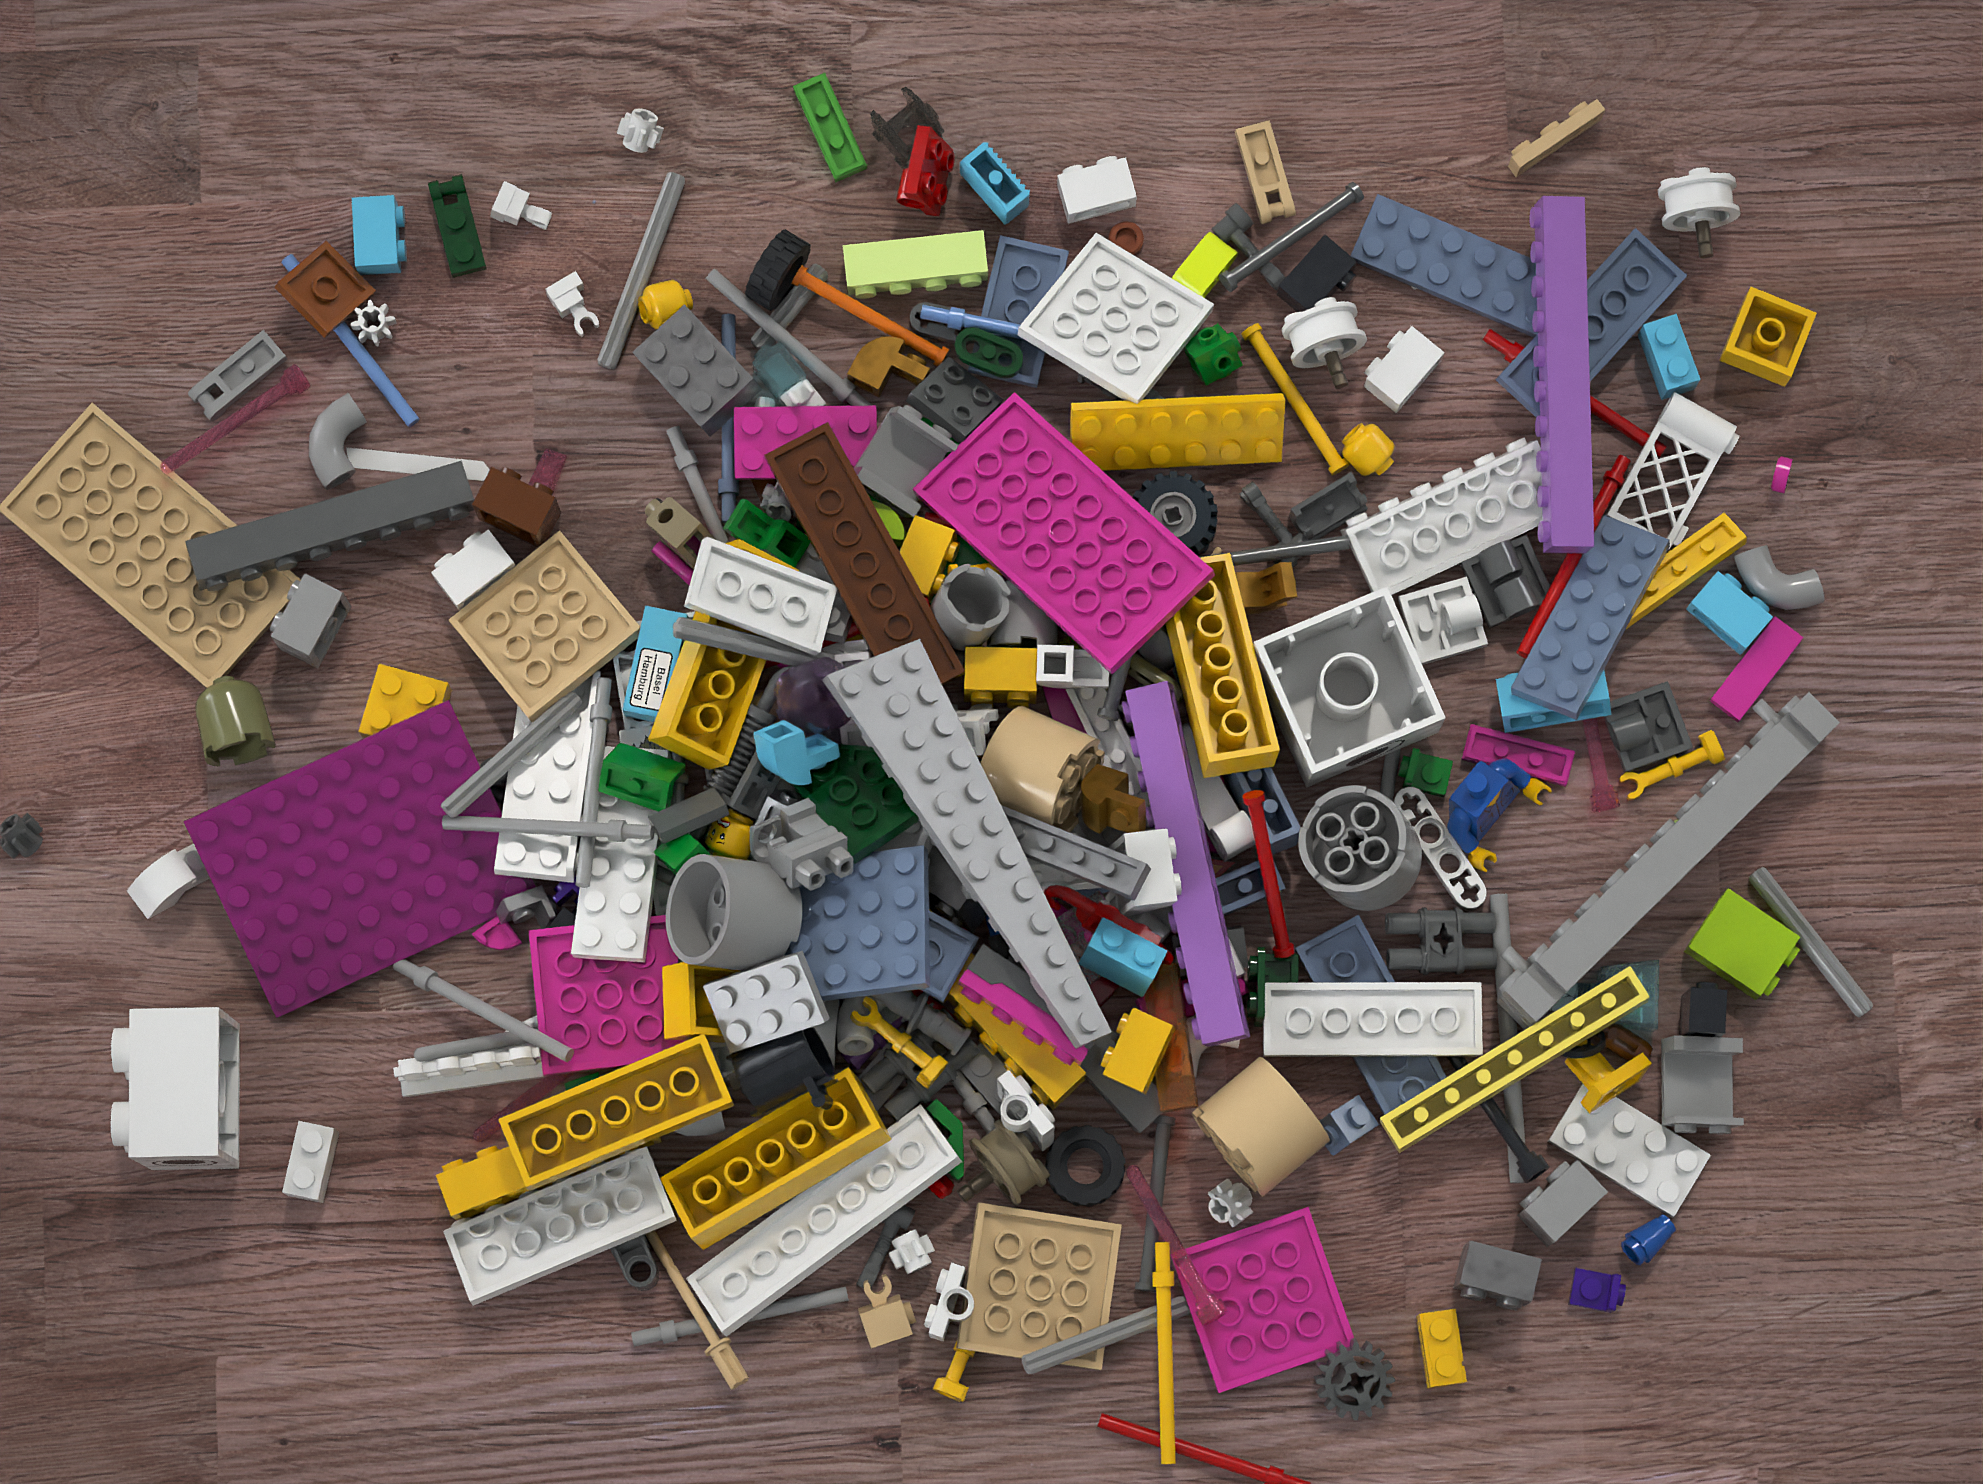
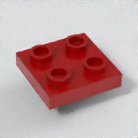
(925, 179)

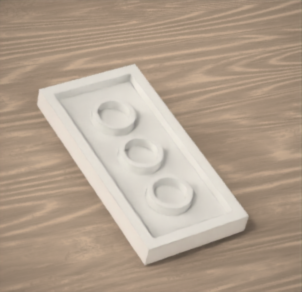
(760, 596)
(1631, 1151)

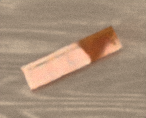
(1175, 1073)

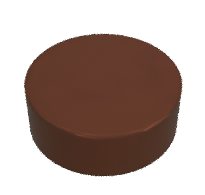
(1127, 236)

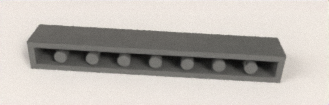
(330, 526)

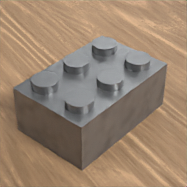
(697, 370)

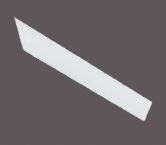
(411, 462)

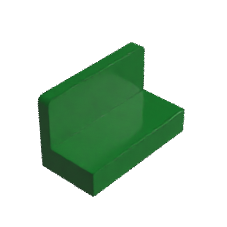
(639, 776)

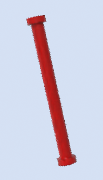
(1282, 947)

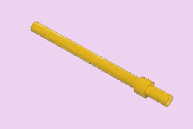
(1163, 1280)

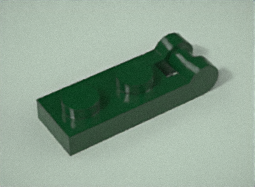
(457, 227)

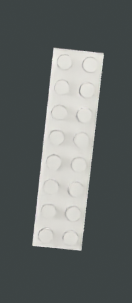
(822, 1222)

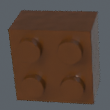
(516, 506)

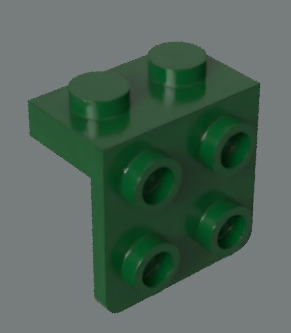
(1267, 969)

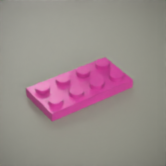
(767, 428)

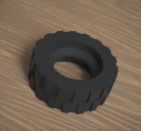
(776, 269)
(1105, 1146)

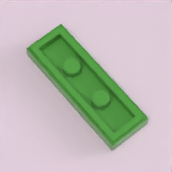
(830, 127)

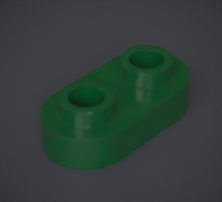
(990, 351)

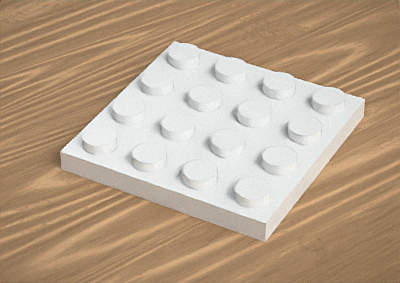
(1115, 319)

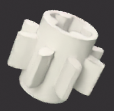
(640, 130)
(373, 313)
(1230, 1202)
(911, 1251)

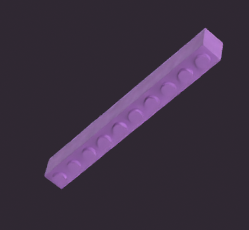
(1563, 375)
(1198, 909)

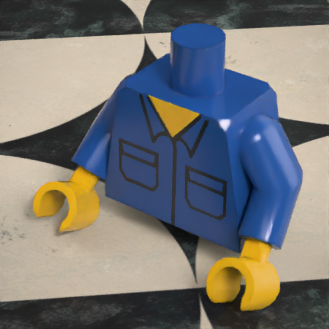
(1482, 801)

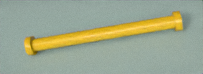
(1295, 399)

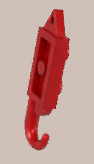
(1091, 913)

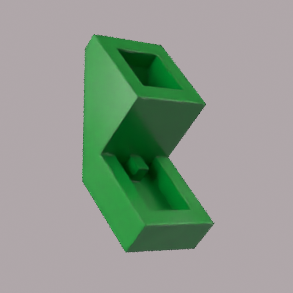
(955, 1128)

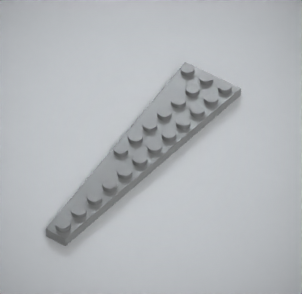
(928, 754)

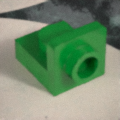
(1425, 772)

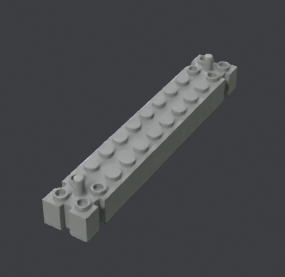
(1655, 870)

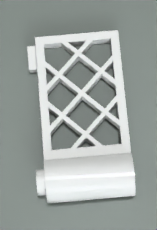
(1694, 429)

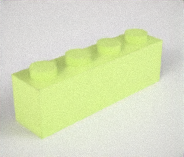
(915, 263)

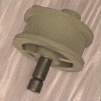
(1006, 1164)

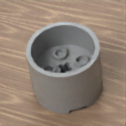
(1387, 855)
(731, 913)

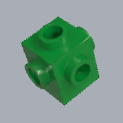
(1213, 354)

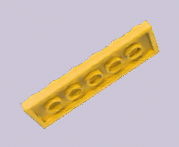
(1180, 431)

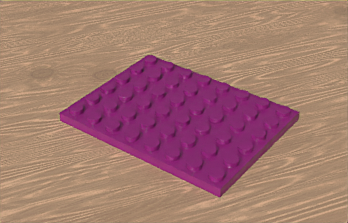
(352, 861)

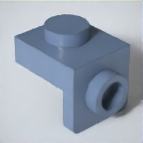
(1347, 1124)

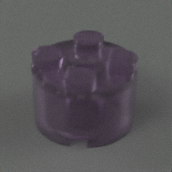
(807, 700)

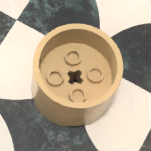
(1040, 766)
(1261, 1126)

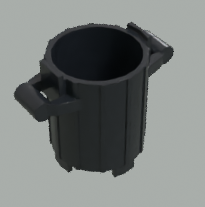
(784, 1070)

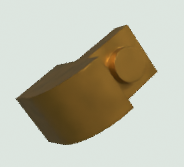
(880, 359)
(1267, 588)
(1108, 801)

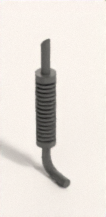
(728, 777)

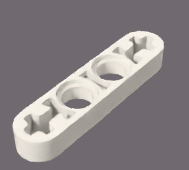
(1445, 845)

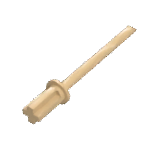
(720, 1349)

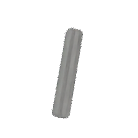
(789, 307)

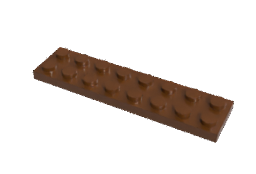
(858, 549)

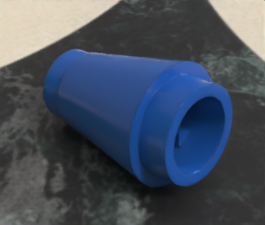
(1646, 1241)

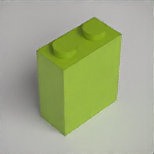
(1743, 945)

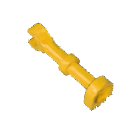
(1675, 766)
(901, 1042)
(950, 1384)

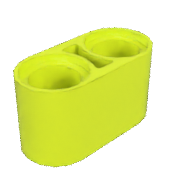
(1204, 264)

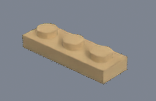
(1555, 136)

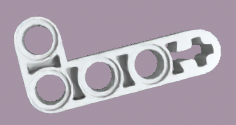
(1223, 822)

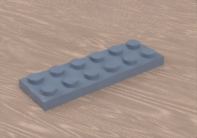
(1448, 263)
(1619, 300)
(1590, 617)
(1351, 956)

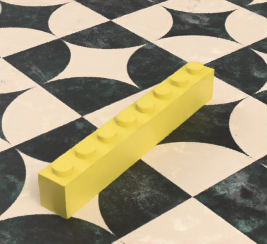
(1514, 1059)

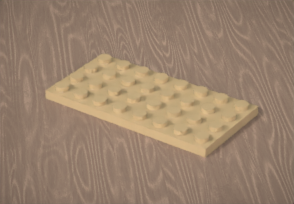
(123, 533)

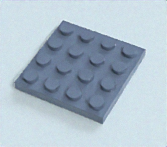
(869, 927)

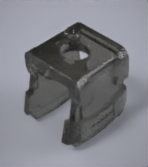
(913, 114)

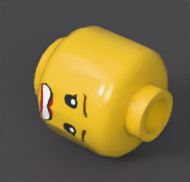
(731, 836)

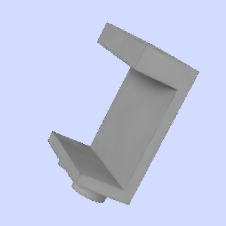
(901, 457)
(1698, 1083)

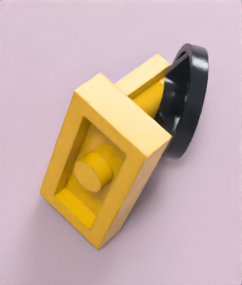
(1599, 1075)

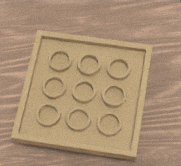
(546, 626)
(1037, 1281)

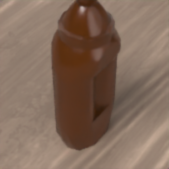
(1625, 1042)

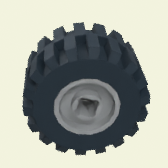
(1181, 507)

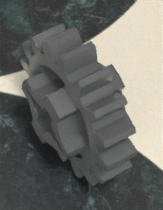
(1341, 1384)

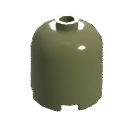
(233, 722)

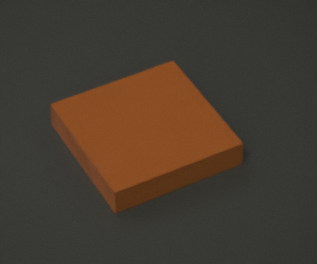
(325, 289)

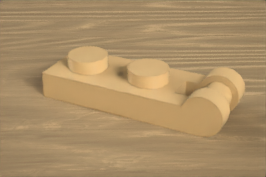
(1265, 171)

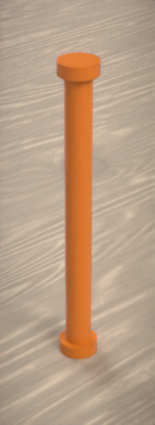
(869, 315)

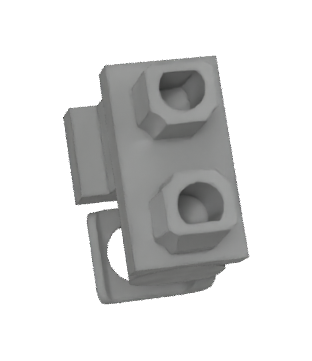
(802, 846)

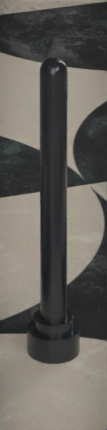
(1529, 1163)

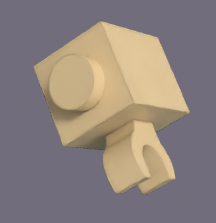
(886, 1317)

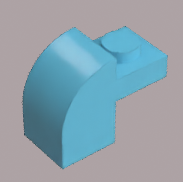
(791, 755)

